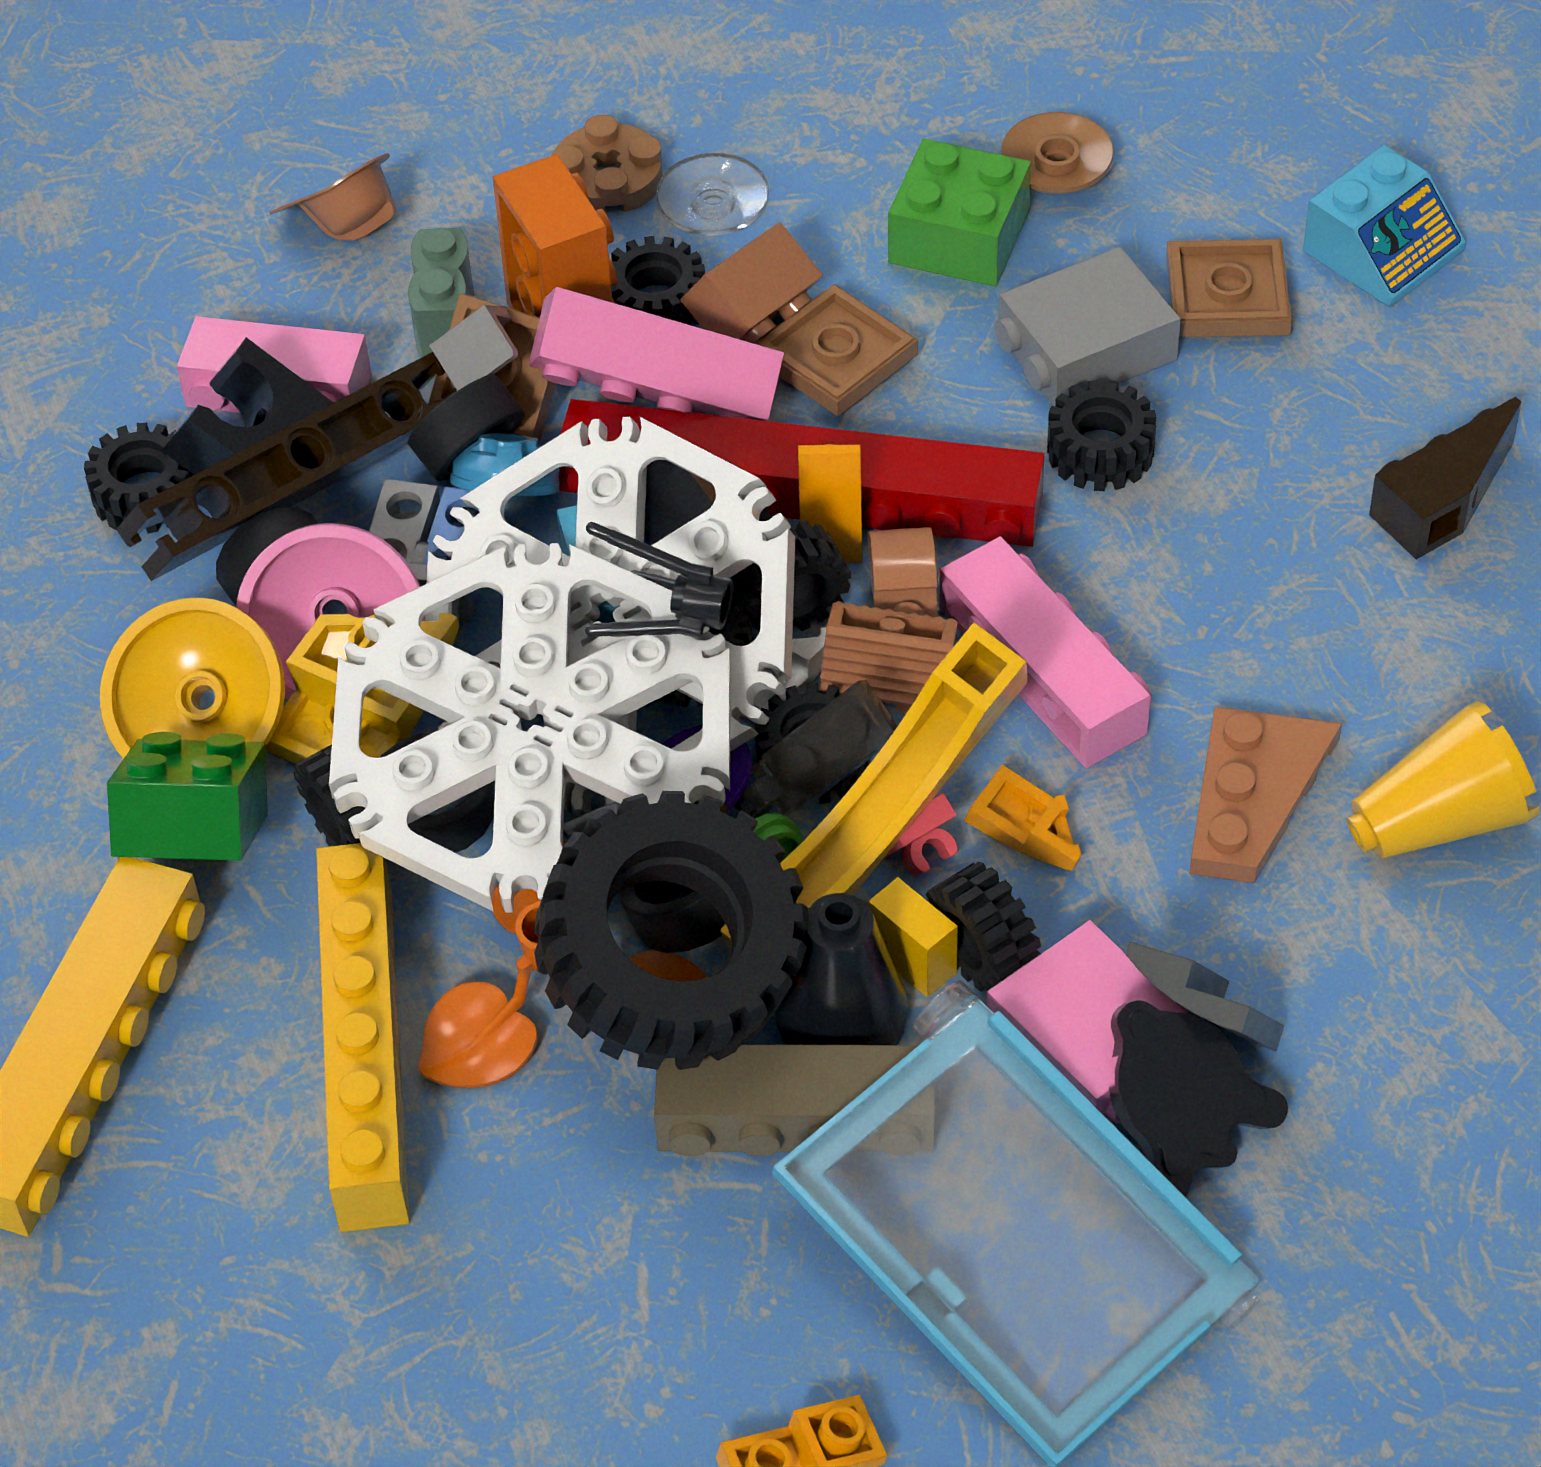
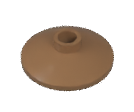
(1063, 151)

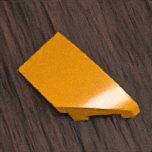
(1025, 819)

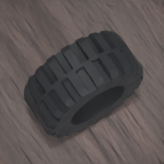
(689, 848)

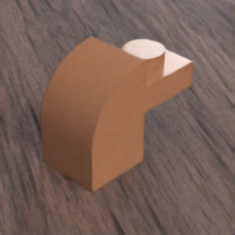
(903, 570)

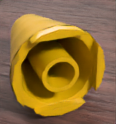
(1446, 789)

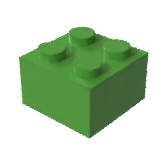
(959, 212)

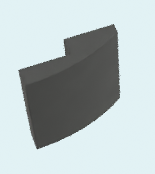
(1204, 994)

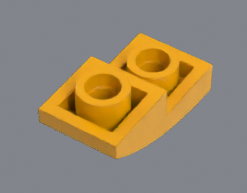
(833, 494)
(816, 1436)

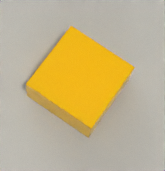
(917, 936)

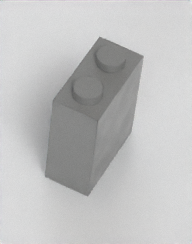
(1087, 325)

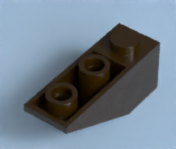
(1439, 487)

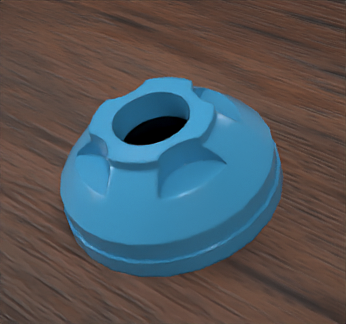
(493, 455)

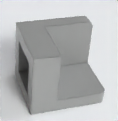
(475, 346)

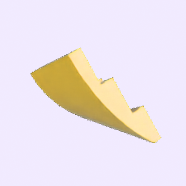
(313, 665)

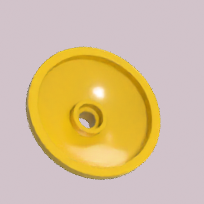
(177, 655)

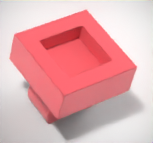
(924, 831)

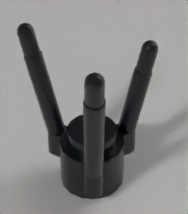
(696, 593)

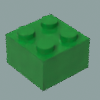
(188, 797)

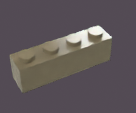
(762, 1095)

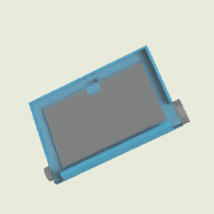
(1017, 1226)

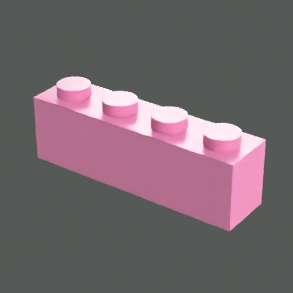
(652, 358)
(1070, 670)

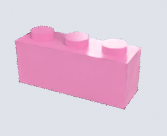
(325, 359)

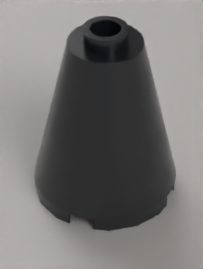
(846, 981)

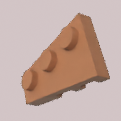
(1251, 787)

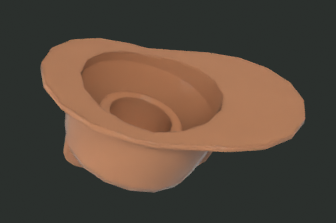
(352, 204)

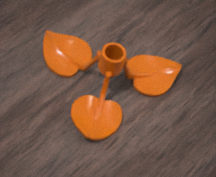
(479, 1036)

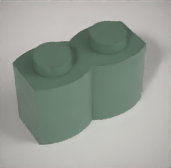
(439, 276)

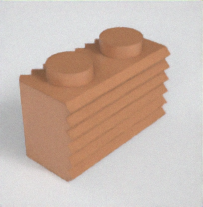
(886, 649)

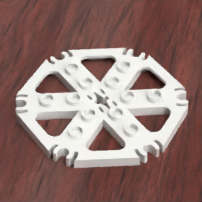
(614, 496)
(486, 711)

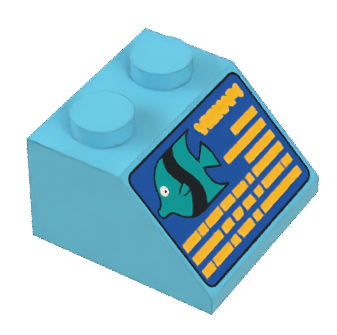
(1382, 226)

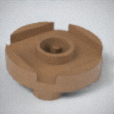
(615, 144)

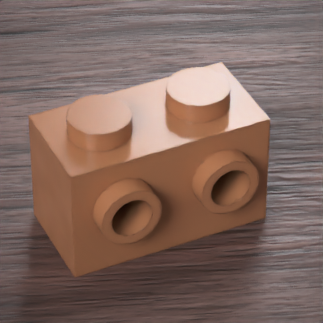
(754, 287)

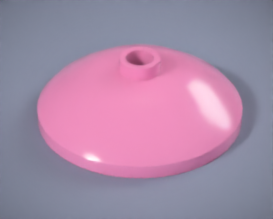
(314, 565)

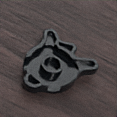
(1184, 1091)

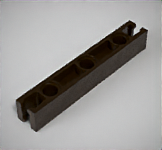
(267, 476)

